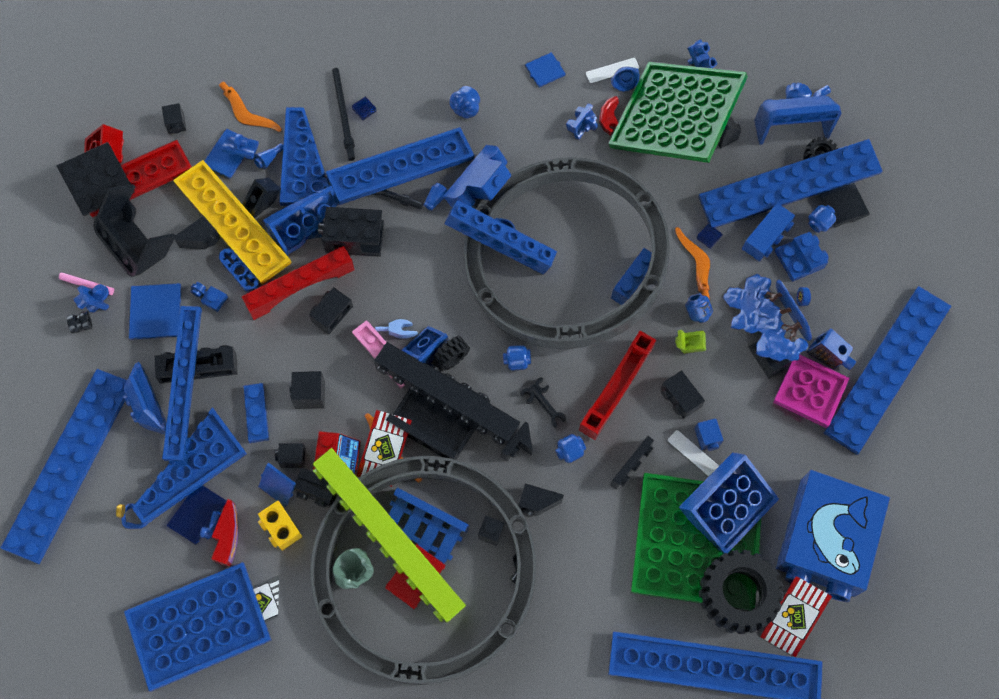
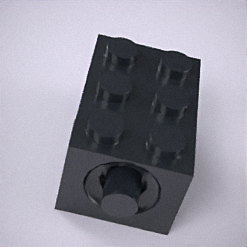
(354, 229)

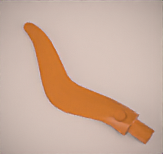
(241, 112)
(702, 262)

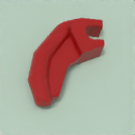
(607, 118)

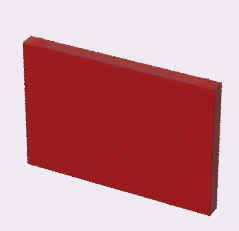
(402, 590)

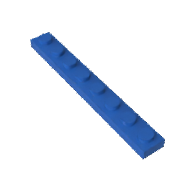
(182, 384)

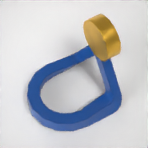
(120, 512)

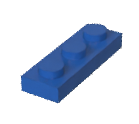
(256, 413)

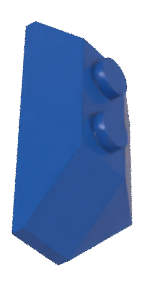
(143, 401)

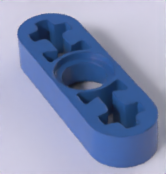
(238, 263)

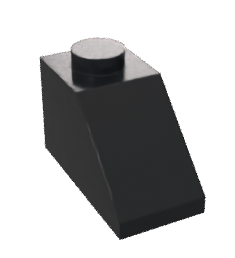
(730, 134)
(261, 196)
(198, 235)
(768, 365)
(538, 500)

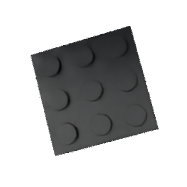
(91, 175)

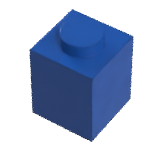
(709, 434)

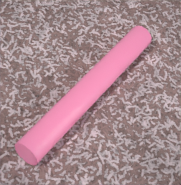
(79, 281)

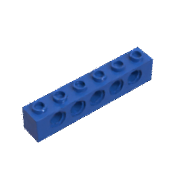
(500, 237)

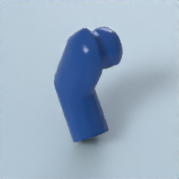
(208, 532)

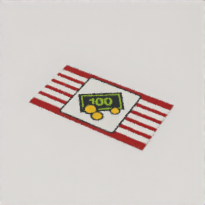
(383, 444)
(797, 616)

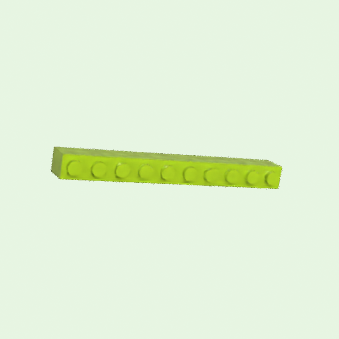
(388, 535)

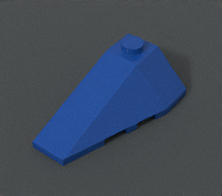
(299, 219)

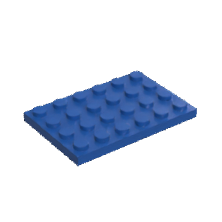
(197, 626)

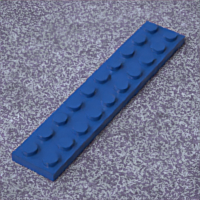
(790, 183)
(887, 370)
(66, 468)
(714, 667)

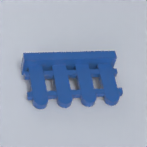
(434, 525)

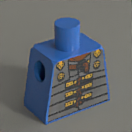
(832, 350)

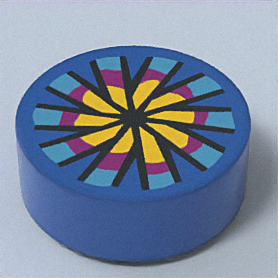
(803, 296)

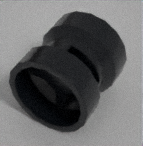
(79, 322)

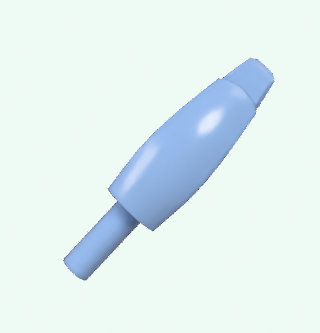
(395, 329)

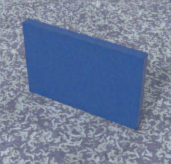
(221, 161)

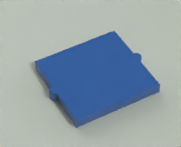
(545, 69)
(277, 484)

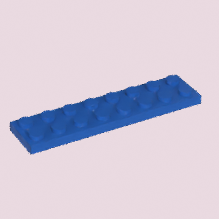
(399, 165)

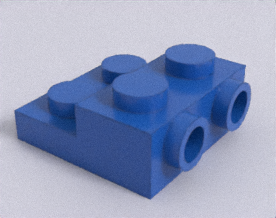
(802, 256)

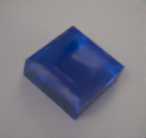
(364, 108)
(709, 236)

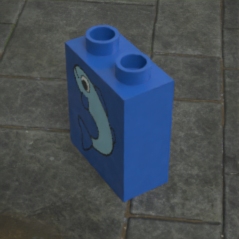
(833, 535)

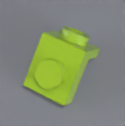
(691, 341)

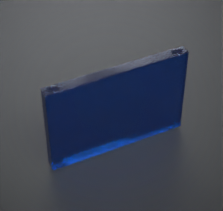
(196, 513)

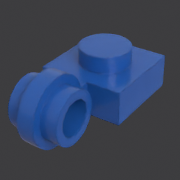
(212, 298)

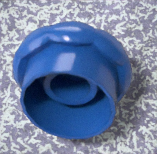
(465, 102)

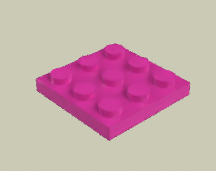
(811, 391)

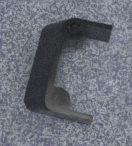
(122, 236)

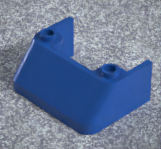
(795, 111)

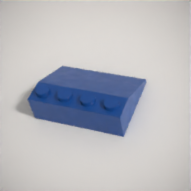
(729, 502)

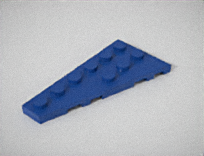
(300, 159)
(207, 454)

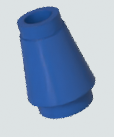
(435, 196)

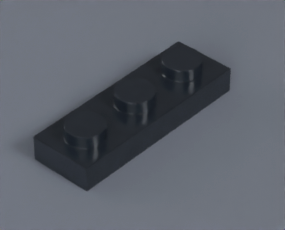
(633, 463)

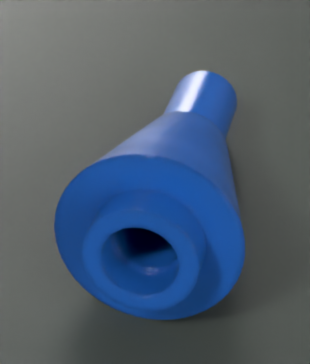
(264, 158)

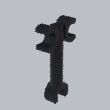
(536, 391)

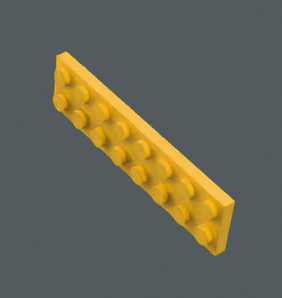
(232, 222)

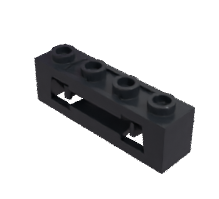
(223, 358)

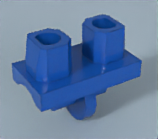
(699, 55)
(585, 121)
(240, 146)
(92, 298)

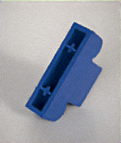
(481, 178)

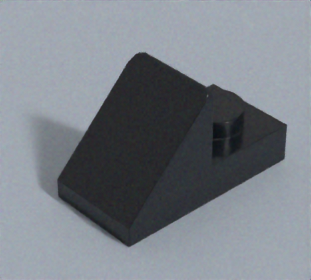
(520, 439)

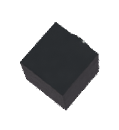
(307, 390)

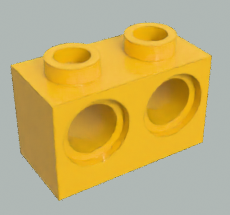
(283, 523)

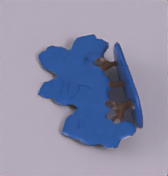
(763, 316)

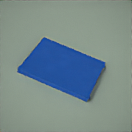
(154, 311)

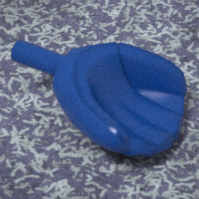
(797, 90)

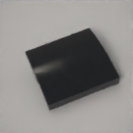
(846, 203)

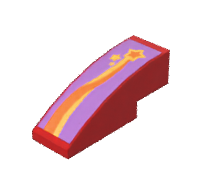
(226, 535)

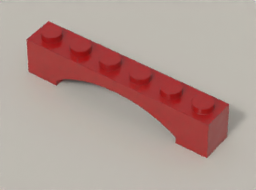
(266, 297)
(617, 386)

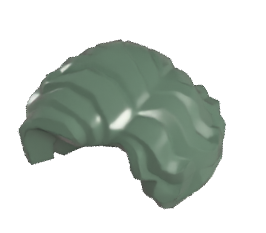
(352, 568)

